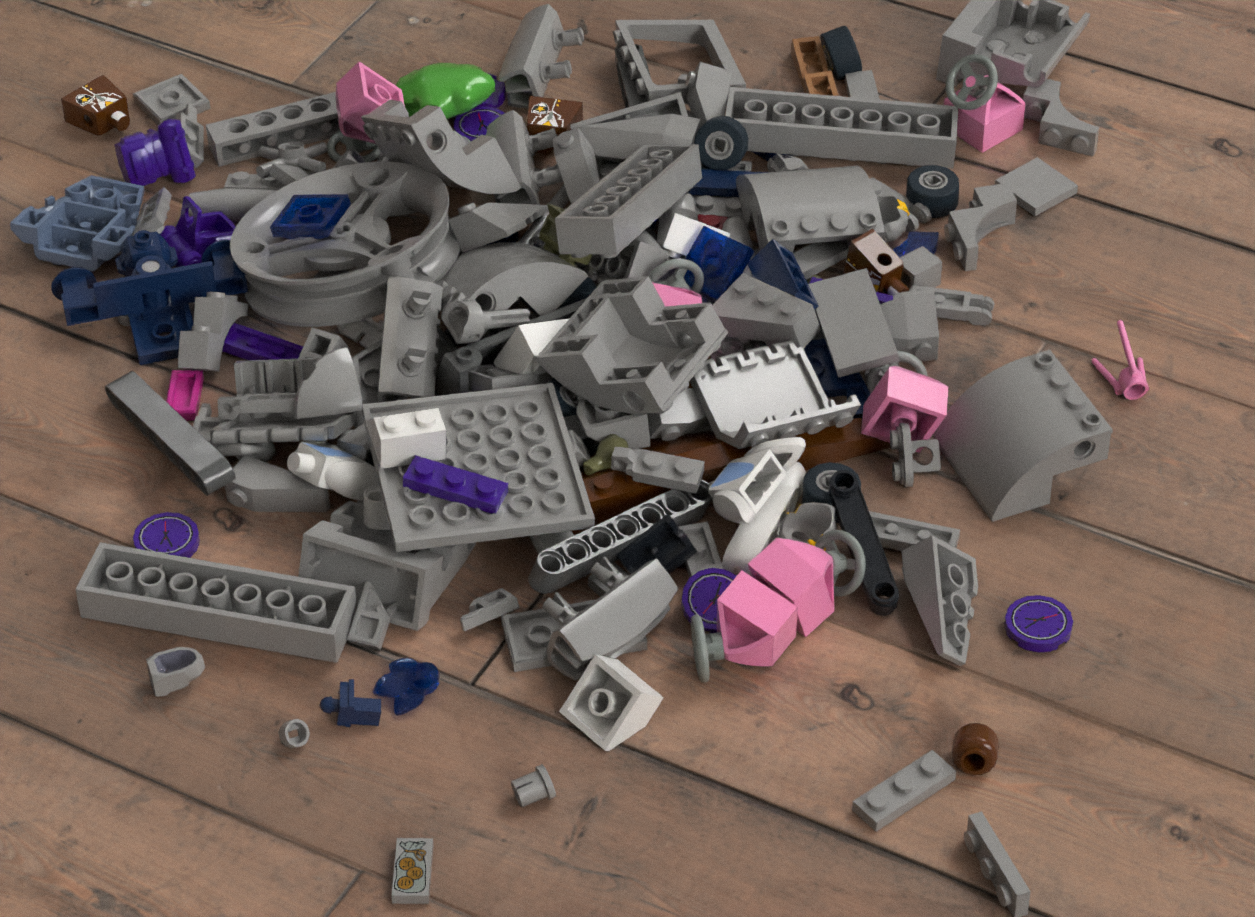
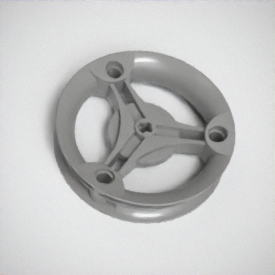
(355, 245)

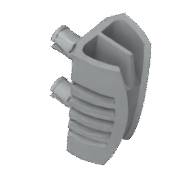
(534, 55)
(519, 151)
(409, 339)
(613, 620)

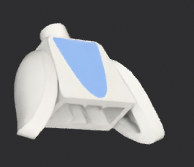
(332, 468)
(753, 478)

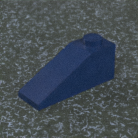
(780, 269)

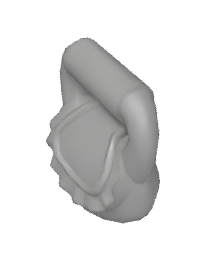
(259, 451)

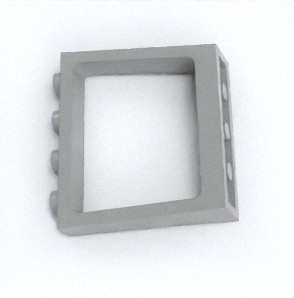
(687, 31)

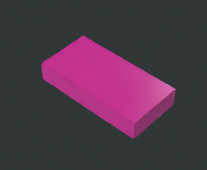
(185, 392)

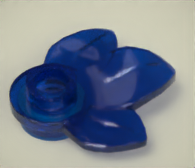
(407, 683)

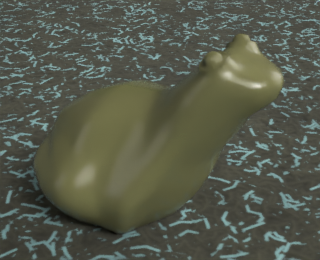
(602, 458)

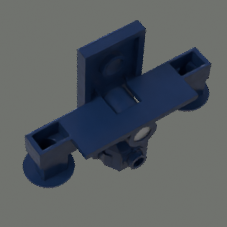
(150, 292)

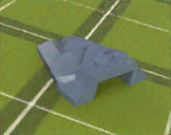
(82, 225)

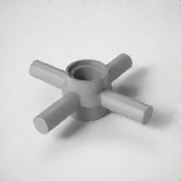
(292, 155)

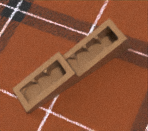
(812, 66)

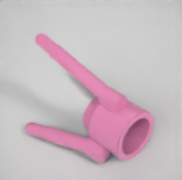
(1132, 379)

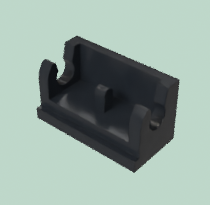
(660, 542)

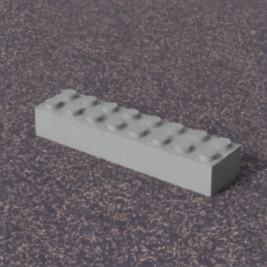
(846, 127)
(628, 200)
(217, 602)

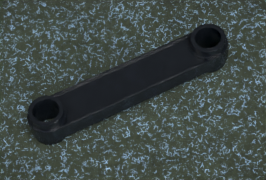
(856, 520)

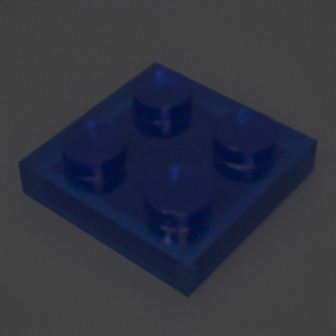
(310, 216)
(720, 261)

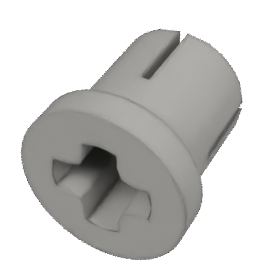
(533, 787)

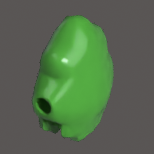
(446, 85)

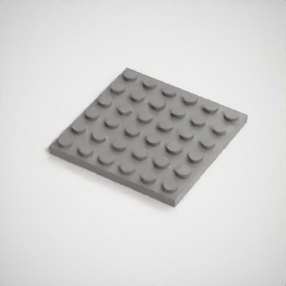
(500, 435)

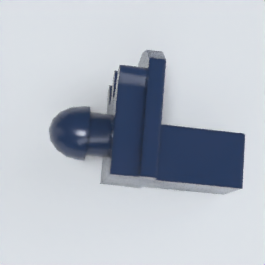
(352, 709)

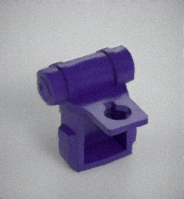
(155, 155)
(196, 232)

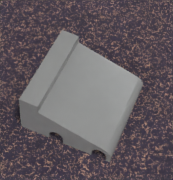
(1016, 37)
(353, 553)

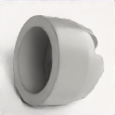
(294, 742)

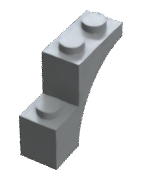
(1057, 125)
(989, 210)
(212, 320)

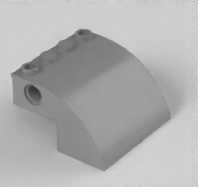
(472, 167)
(809, 205)
(509, 275)
(632, 349)
(1019, 432)

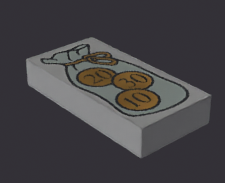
(412, 871)

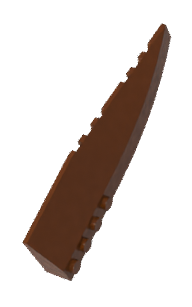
(616, 492)

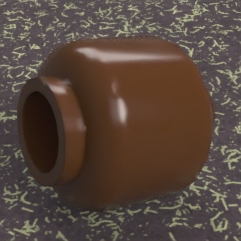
(975, 749)

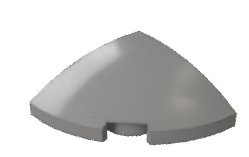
(330, 387)

